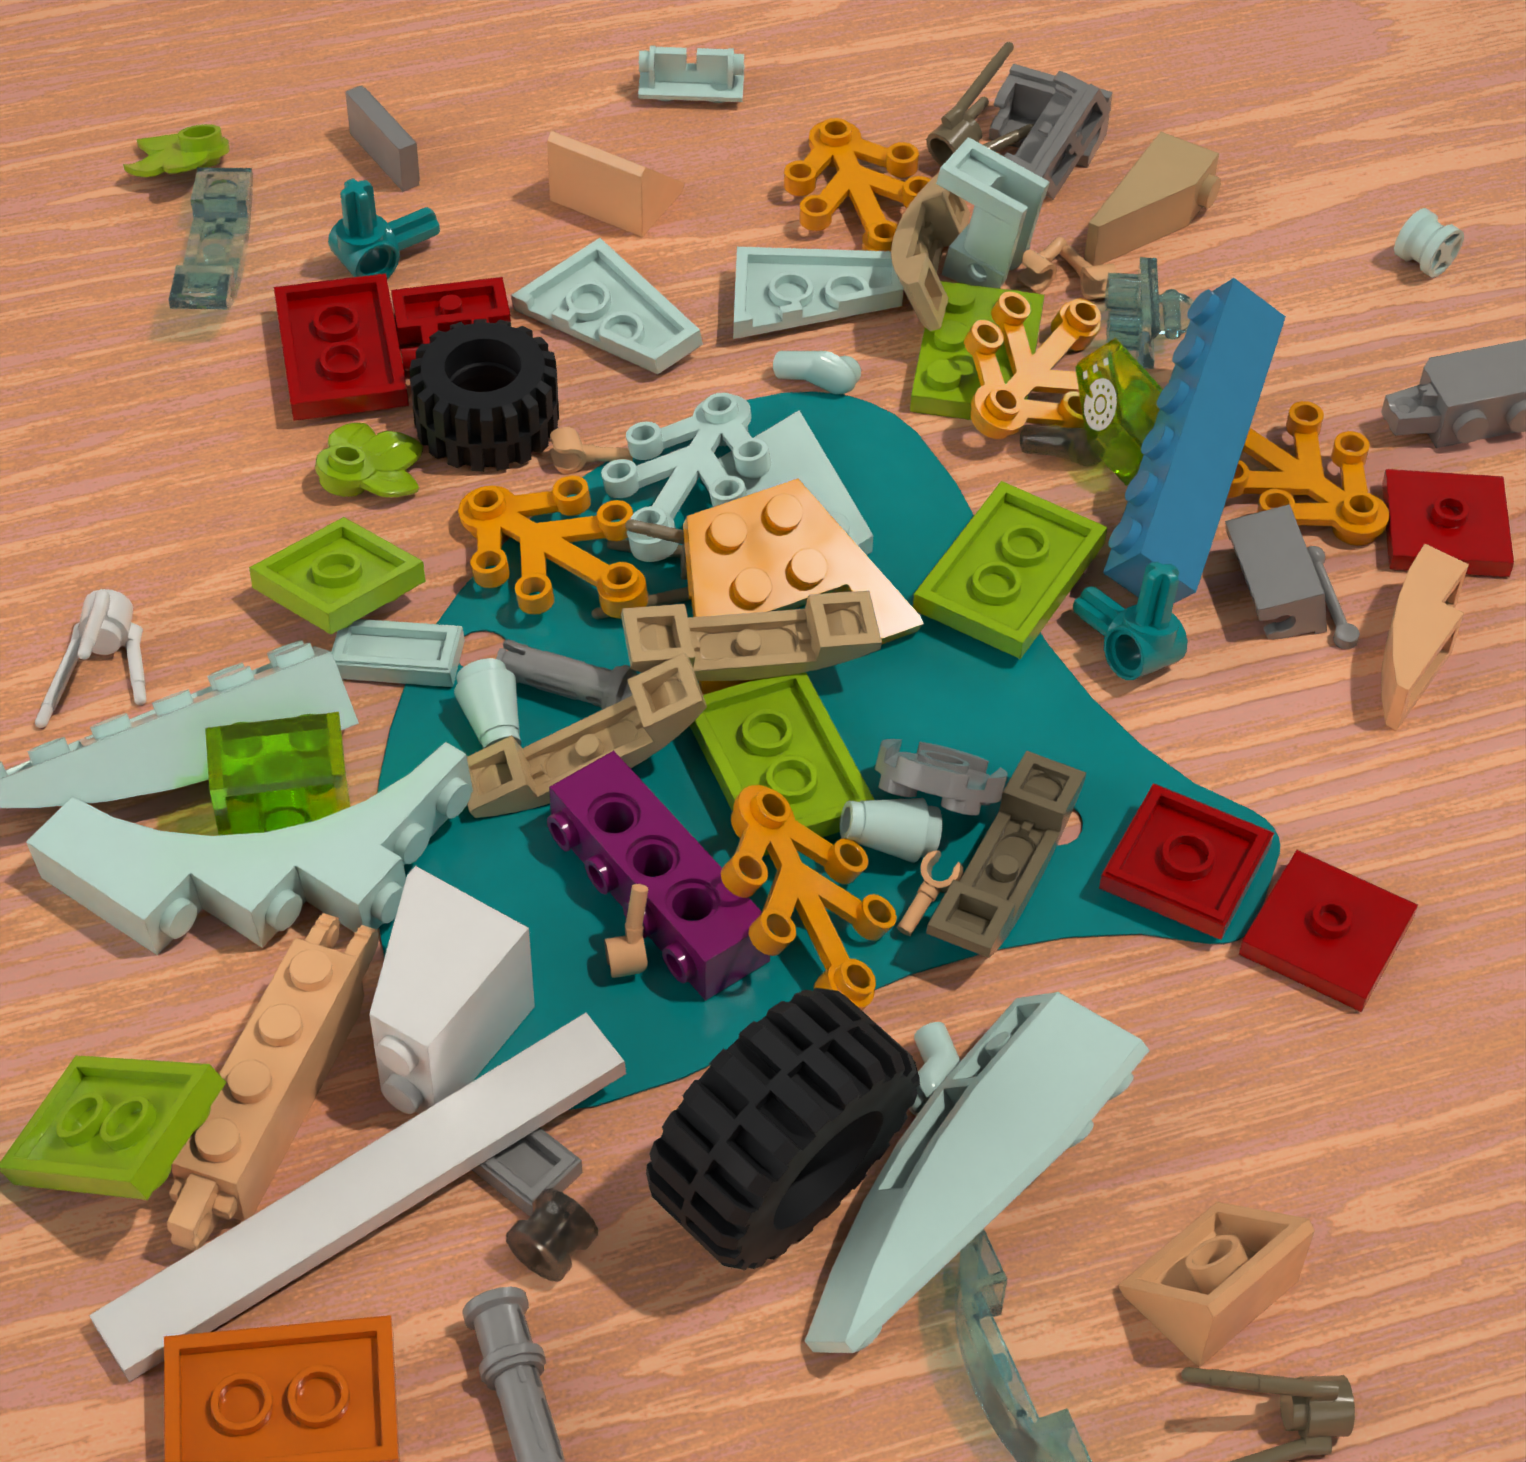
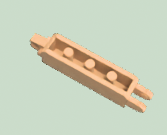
(270, 1081)

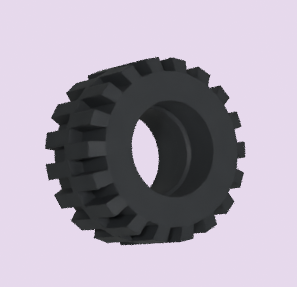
(484, 394)

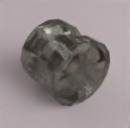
(552, 1234)

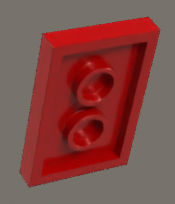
(340, 347)

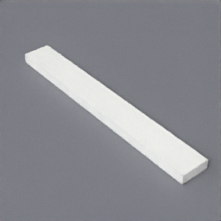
(358, 1195)

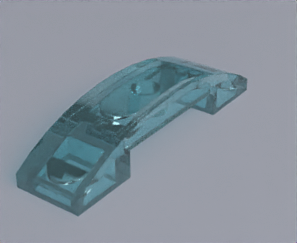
(216, 240)
(992, 1371)

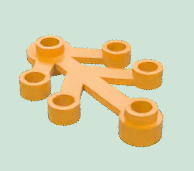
(839, 146)
(1002, 408)
(1351, 511)
(496, 513)
(767, 822)

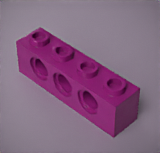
(631, 835)

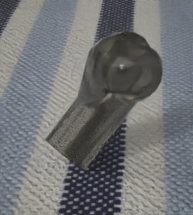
(1058, 441)

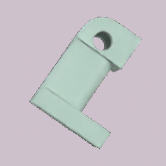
(1003, 216)

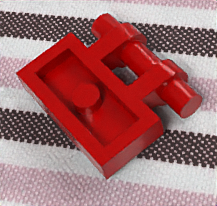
(435, 307)

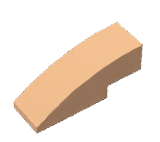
(1420, 631)

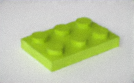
(945, 369)
(1010, 569)
(782, 739)
(112, 1126)

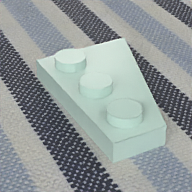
(809, 286)
(610, 307)
(799, 455)

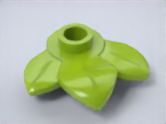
(178, 153)
(368, 461)

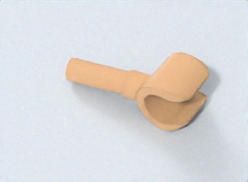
(1039, 269)
(1092, 278)
(571, 455)
(927, 892)
(628, 953)

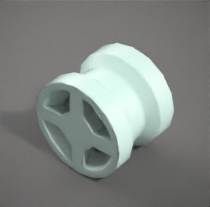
(1428, 242)

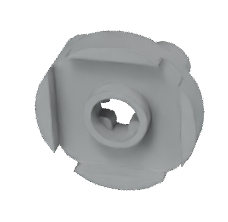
(941, 772)

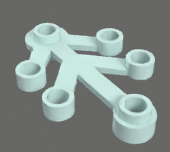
(715, 422)

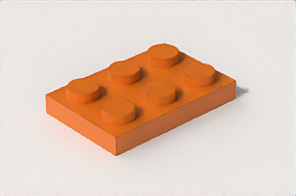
(283, 1394)

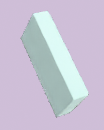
(399, 652)

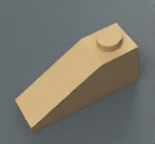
(1154, 198)

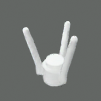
(102, 630)

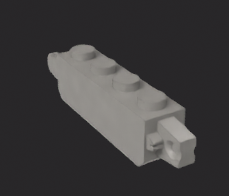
(1464, 396)

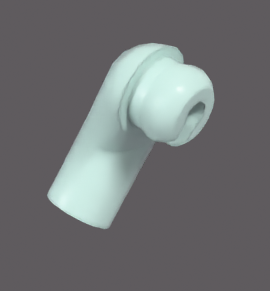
(820, 368)
(939, 1060)

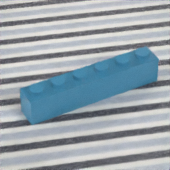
(1196, 438)

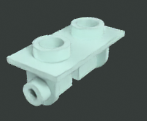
(669, 77)

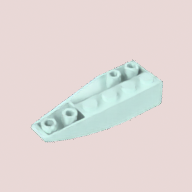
(168, 743)
(970, 1153)

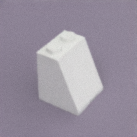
(446, 992)

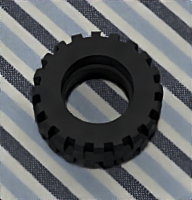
(781, 1127)

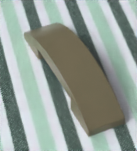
(1011, 857)

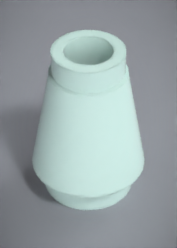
(489, 700)
(893, 826)

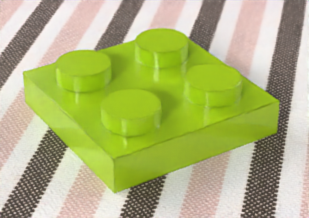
(337, 575)

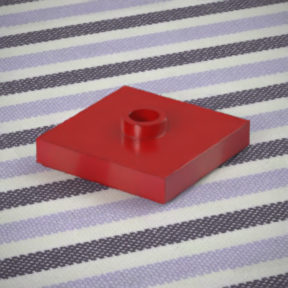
(1452, 514)
(1186, 861)
(1328, 930)

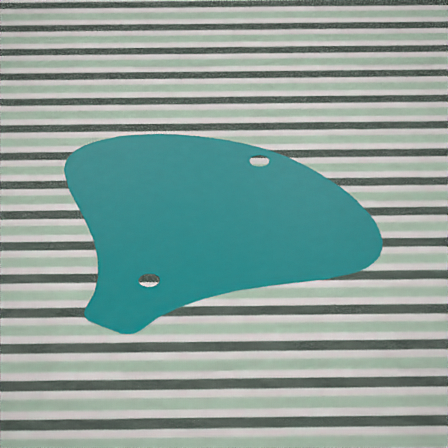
(913, 689)

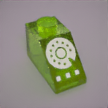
(1117, 406)

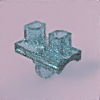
(1140, 313)

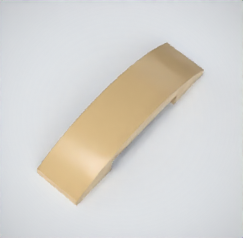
(925, 228)
(758, 643)
(519, 778)

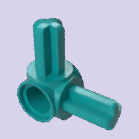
(366, 240)
(1144, 634)

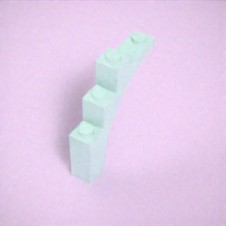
(253, 882)

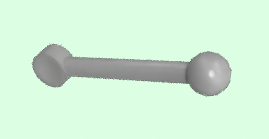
(1346, 634)

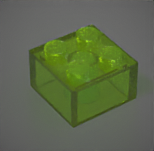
(277, 772)

